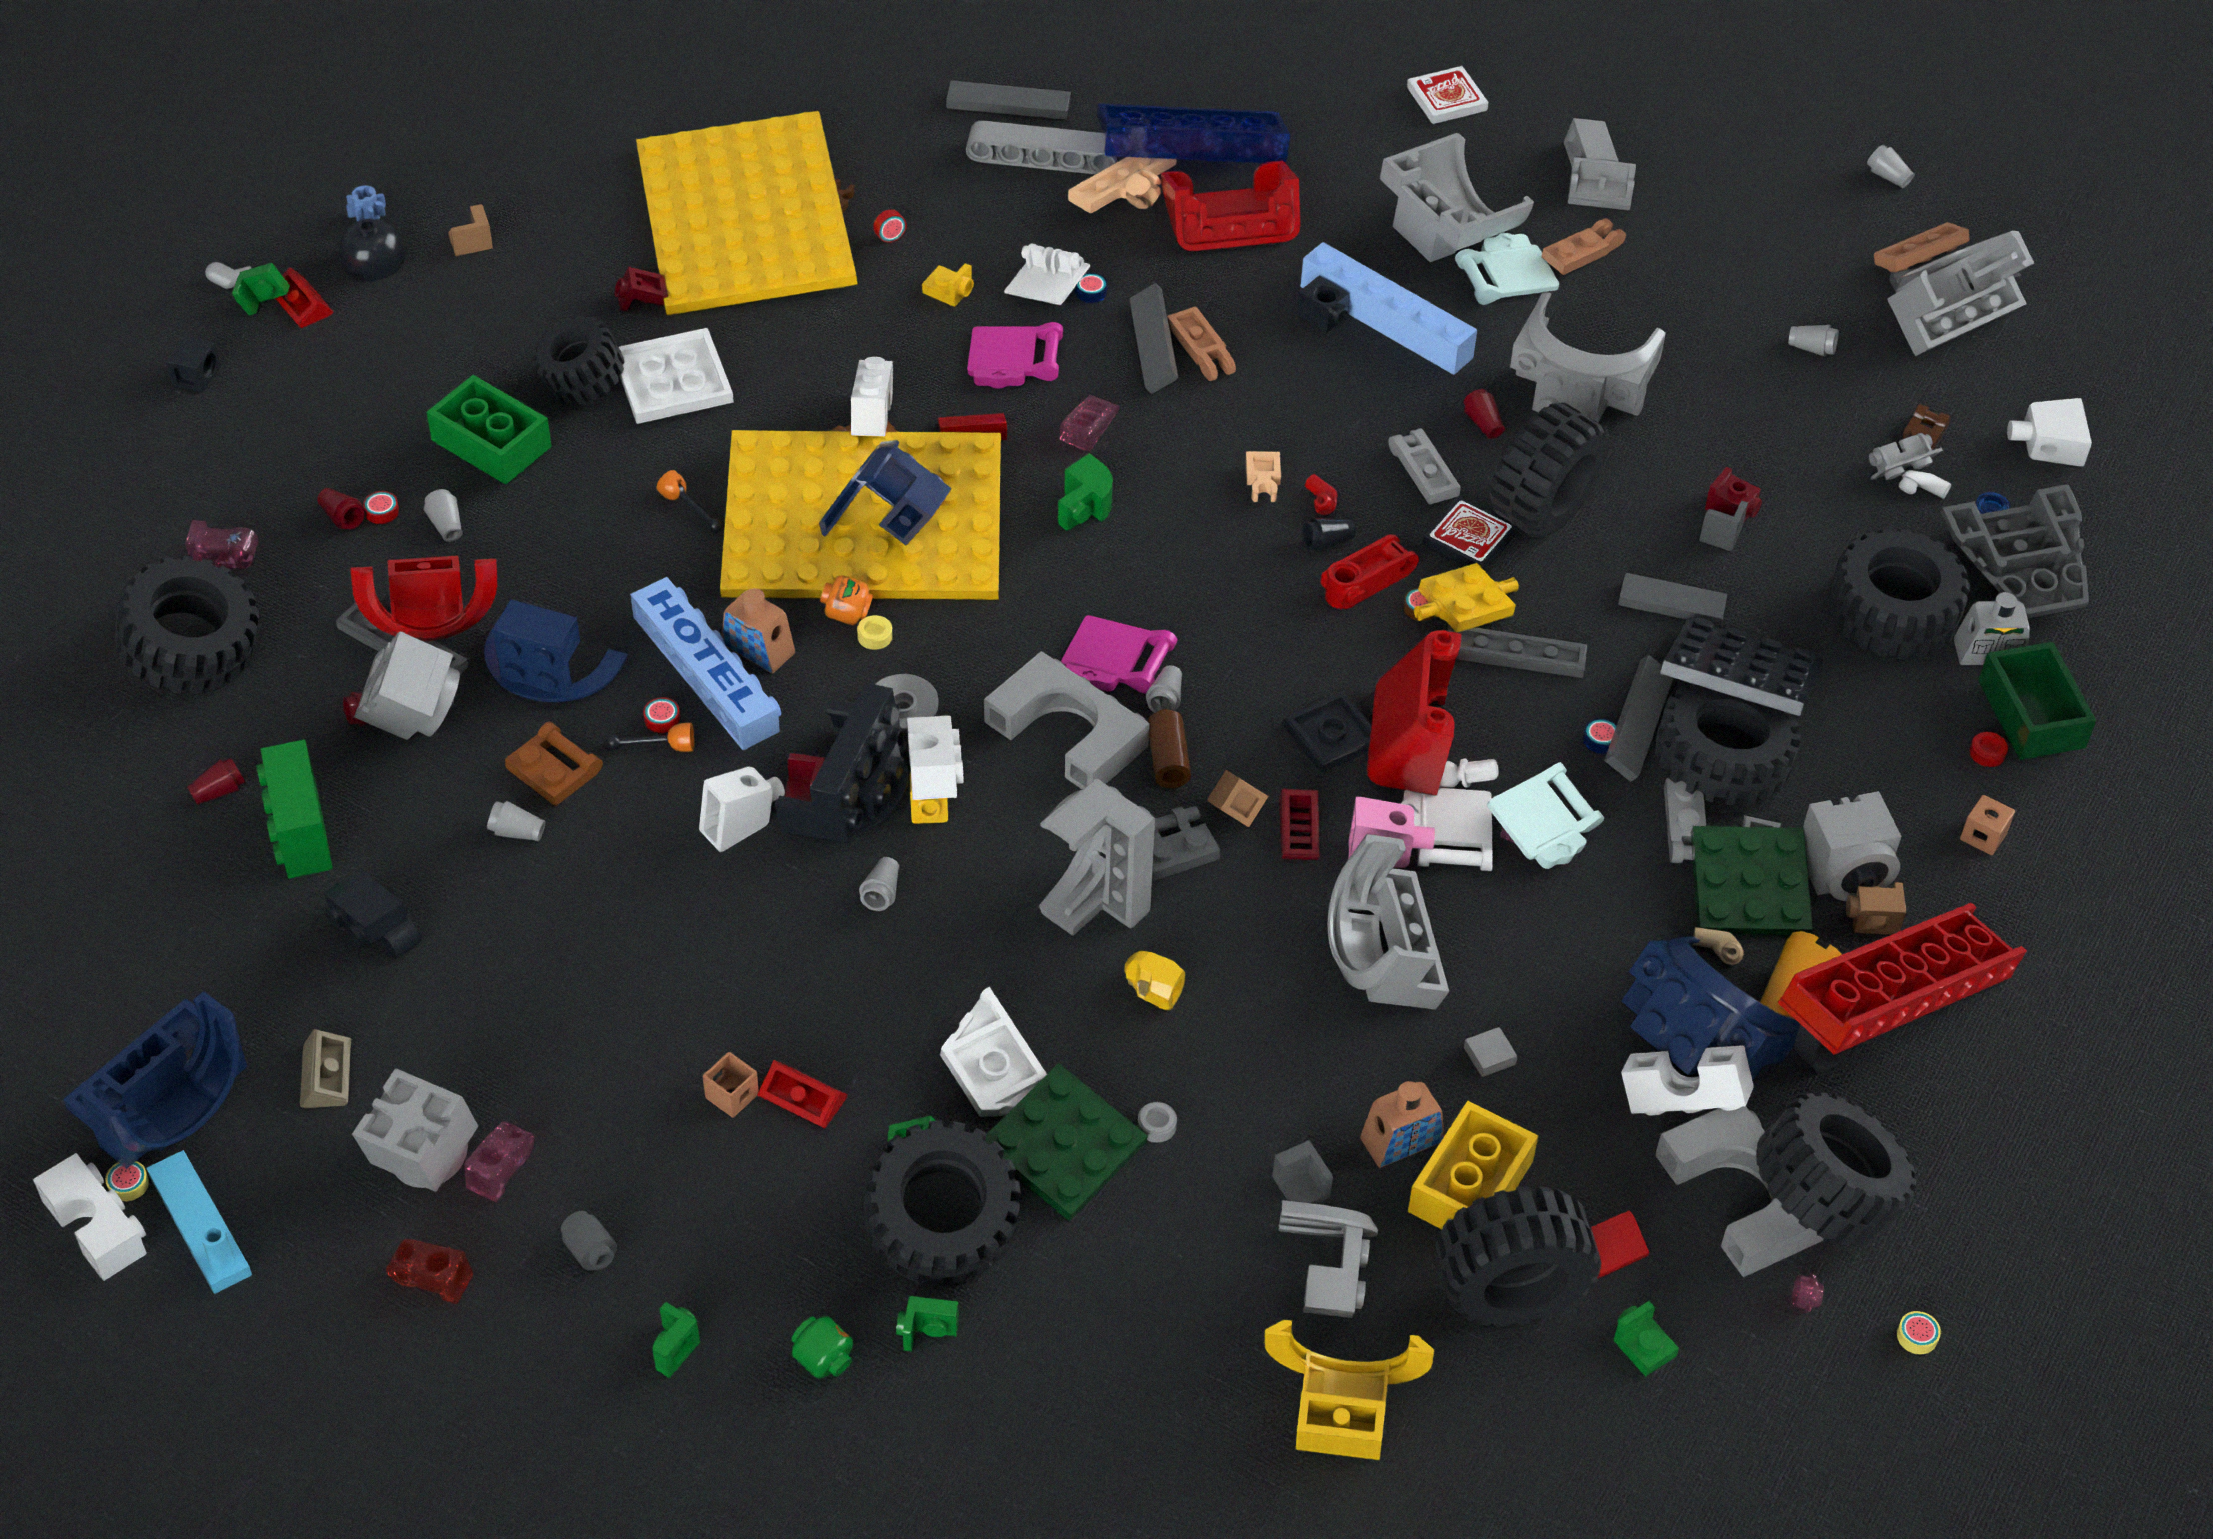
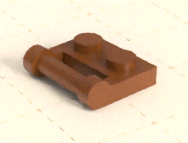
(547, 773)

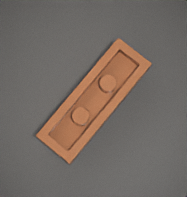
(1921, 247)

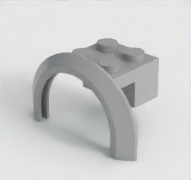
(1329, 1288)

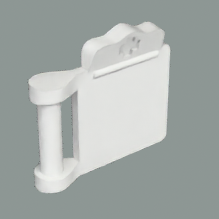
(1458, 820)

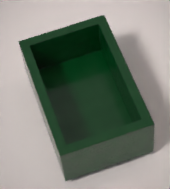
(2036, 700)

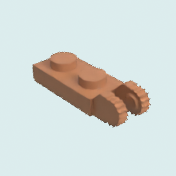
(1583, 247)
(1201, 342)

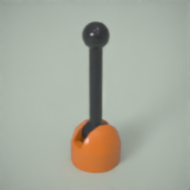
(673, 487)
(679, 737)

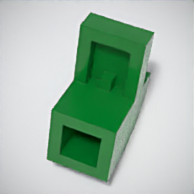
(1087, 493)

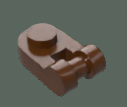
(1923, 415)

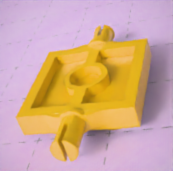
(1466, 598)

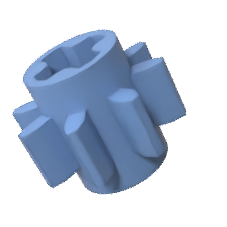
(365, 203)

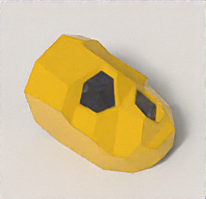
(1155, 978)

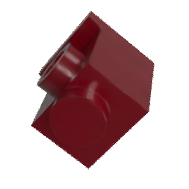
(1728, 492)

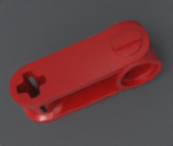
(1367, 572)

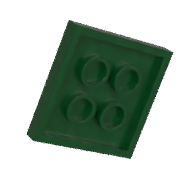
(1751, 880)
(1066, 1141)

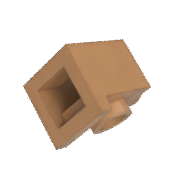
(1877, 909)

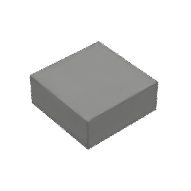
(1490, 1052)

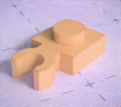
(1263, 473)

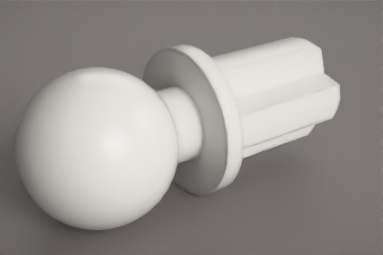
(1468, 772)

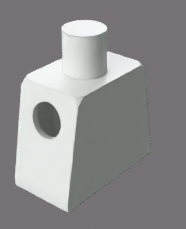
(2054, 432)
(736, 806)

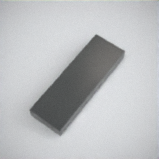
(1672, 599)

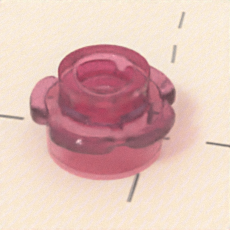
(1807, 1292)

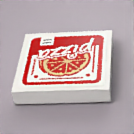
(1447, 94)

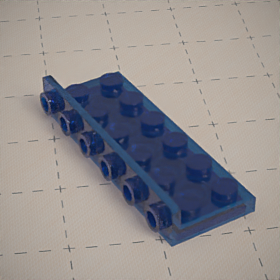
(1193, 133)

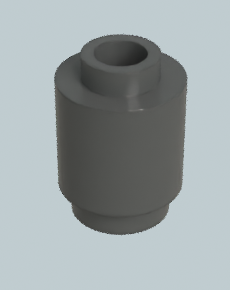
(588, 1240)

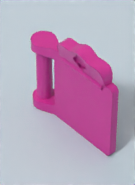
(1007, 354)
(1109, 651)

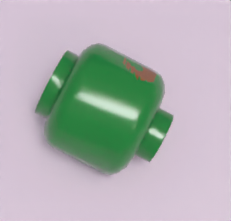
(822, 1347)

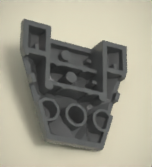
(2027, 549)

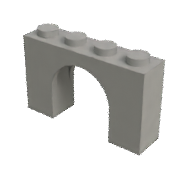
(1048, 687)
(1731, 1141)

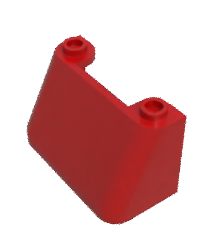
(1237, 216)
(1407, 734)

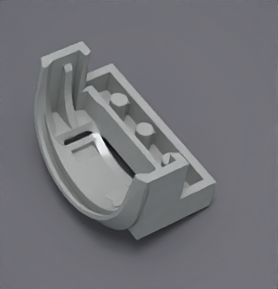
(1938, 302)
(1121, 883)
(1412, 966)

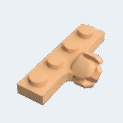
(1128, 179)

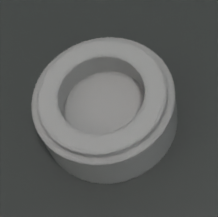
(1157, 1121)

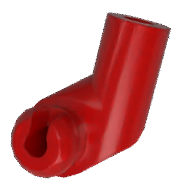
(1325, 494)

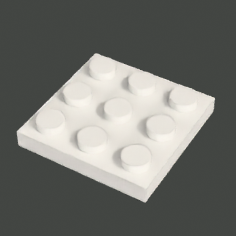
(674, 376)

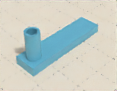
(199, 1222)

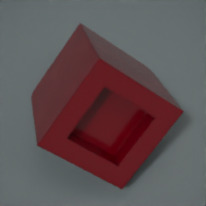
(802, 772)

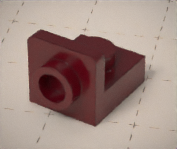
(642, 286)

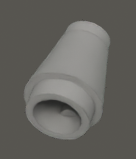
(1890, 166)
(1815, 339)
(444, 513)
(1165, 690)
(514, 822)
(880, 885)

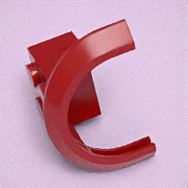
(426, 596)

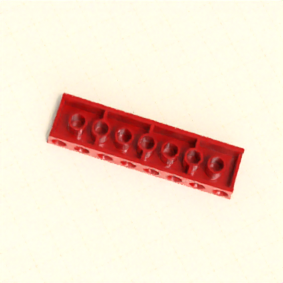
(1899, 979)

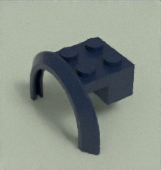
(901, 483)
(532, 651)

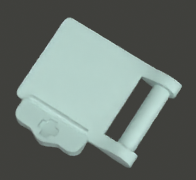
(1511, 265)
(1541, 821)

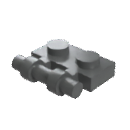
(1183, 849)

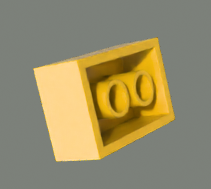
(1471, 1162)

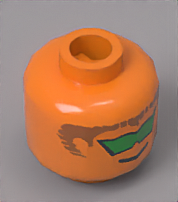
(846, 600)

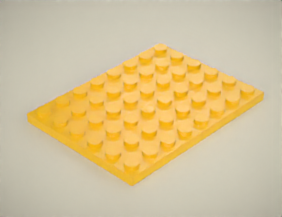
(745, 212)
(790, 480)

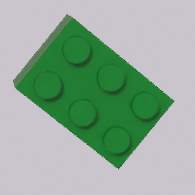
(489, 429)
(295, 809)

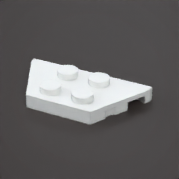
(991, 1058)

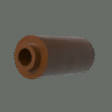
(1169, 749)

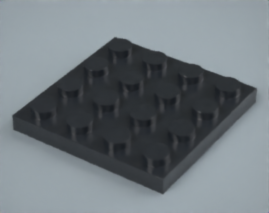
(1743, 665)

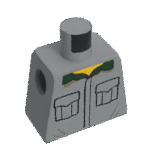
(1991, 628)

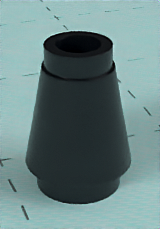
(1325, 533)

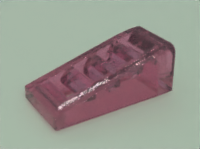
(1092, 428)

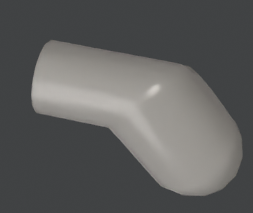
(223, 275)

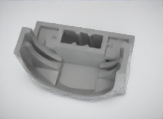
(1579, 377)

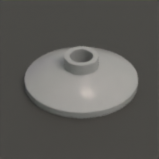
(913, 695)

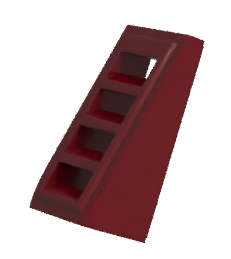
(1300, 800)

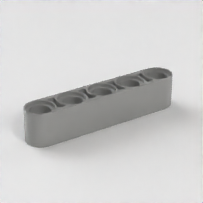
(1038, 147)

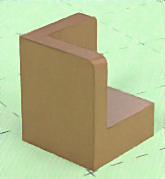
(472, 236)
(1237, 798)

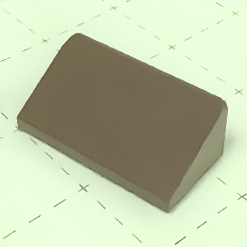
(325, 1070)

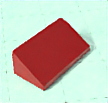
(302, 300)
(975, 424)
(801, 1094)
(1619, 1242)

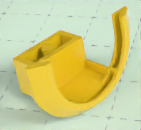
(1342, 1398)

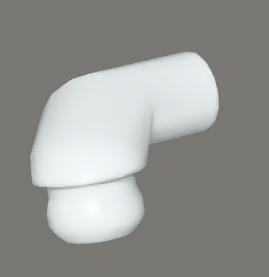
(1927, 481)

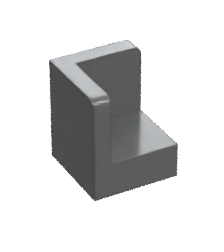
(1722, 529)
(1302, 1174)

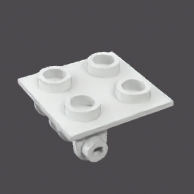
(1047, 274)

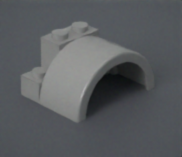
(1438, 203)

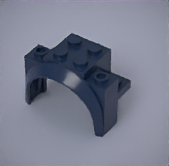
(1693, 1007)
(152, 1091)

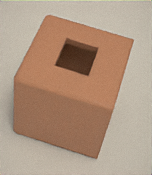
(1993, 827)
(736, 1077)

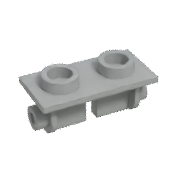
(1915, 453)

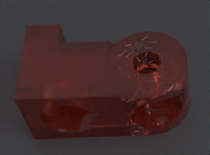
(431, 1269)

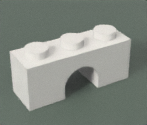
(871, 397)
(934, 757)
(1657, 1087)
(76, 1191)

